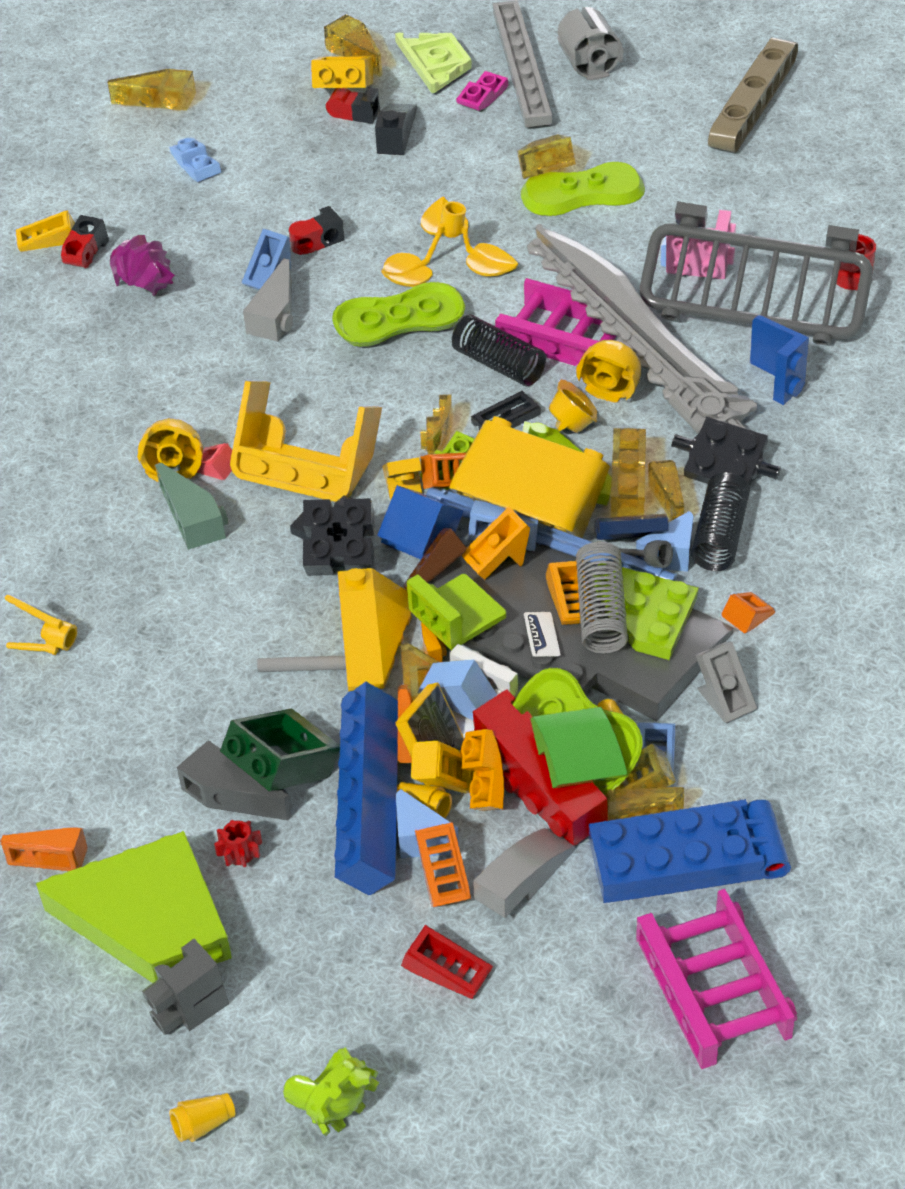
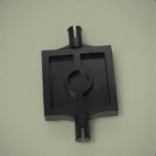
(723, 449)

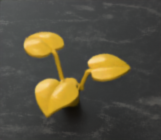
(449, 220)

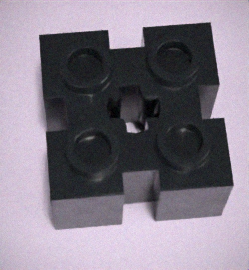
(323, 522)

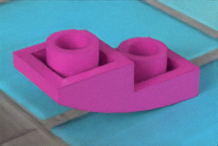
(483, 92)

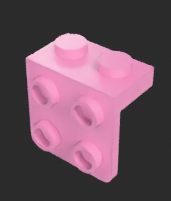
(699, 252)

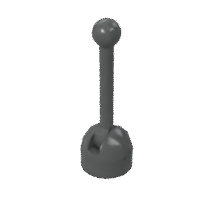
(650, 553)

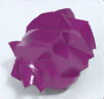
(141, 264)

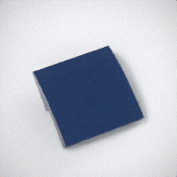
(629, 526)

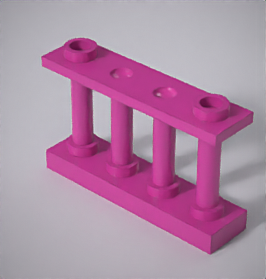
(555, 343)
(689, 1004)

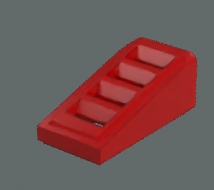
(428, 968)

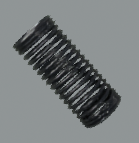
(475, 339)
(701, 533)

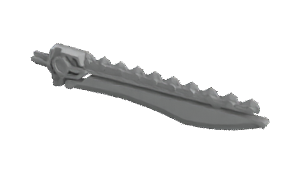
(688, 382)

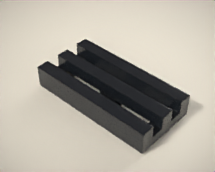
(516, 416)

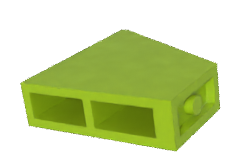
(140, 905)

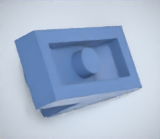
(266, 257)

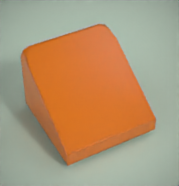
(746, 611)

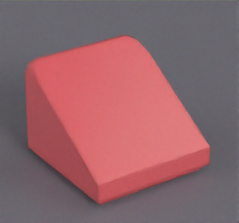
(216, 461)

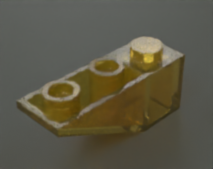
(351, 38)
(154, 89)

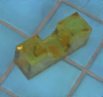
(628, 472)

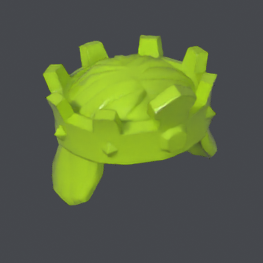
(334, 1092)

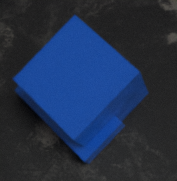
(415, 521)

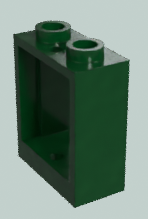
(250, 744)

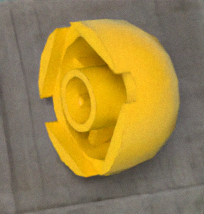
(609, 370)
(172, 444)

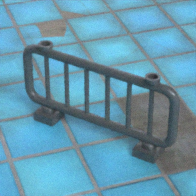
(689, 222)

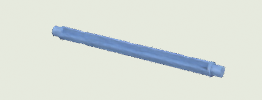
(555, 538)

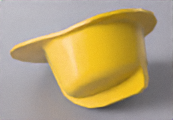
(572, 408)

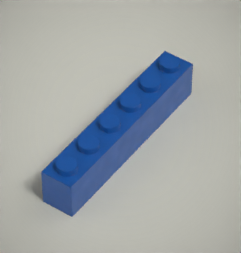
(367, 790)

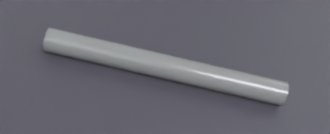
(306, 663)

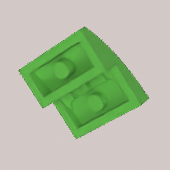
(578, 747)

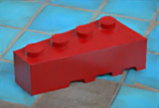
(527, 775)

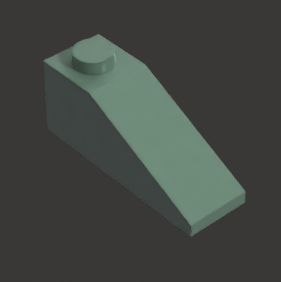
(192, 508)

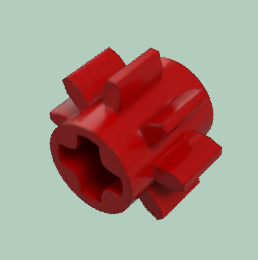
(238, 843)

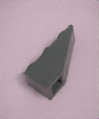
(225, 786)

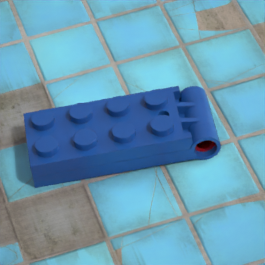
(687, 850)

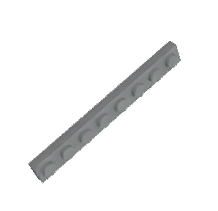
(522, 64)

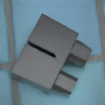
(186, 991)

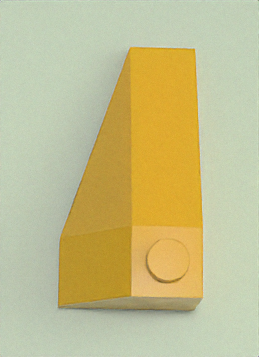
(372, 624)

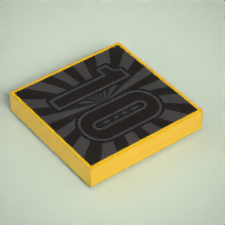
(429, 720)

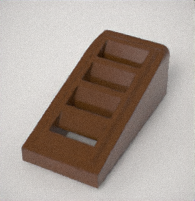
(440, 555)

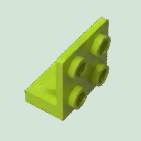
(453, 610)

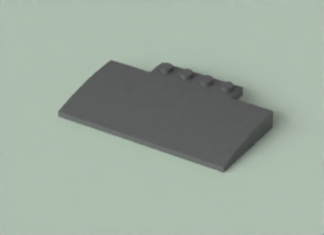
(625, 675)

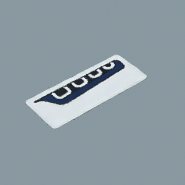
(541, 634)

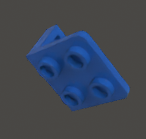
(780, 354)

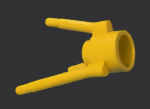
(55, 632)

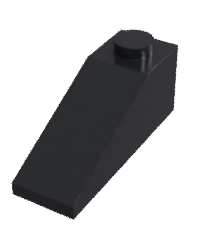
(394, 128)

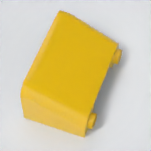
(532, 476)

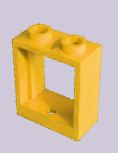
(342, 71)

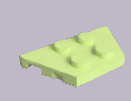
(435, 58)

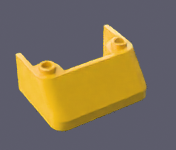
(265, 459)

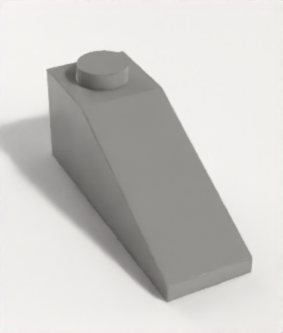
(271, 308)

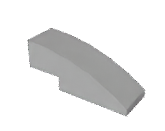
(521, 871)

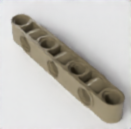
(752, 95)

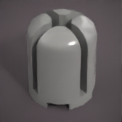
(589, 43)

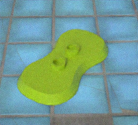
(602, 185)
(421, 308)
(558, 692)

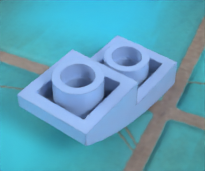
(194, 159)

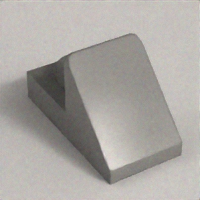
(725, 682)

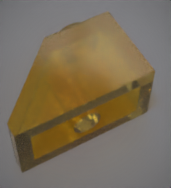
(546, 155)

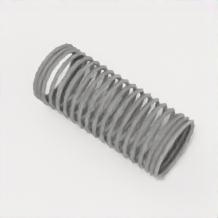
(601, 624)

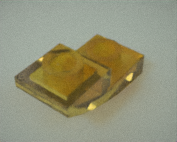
(438, 426)

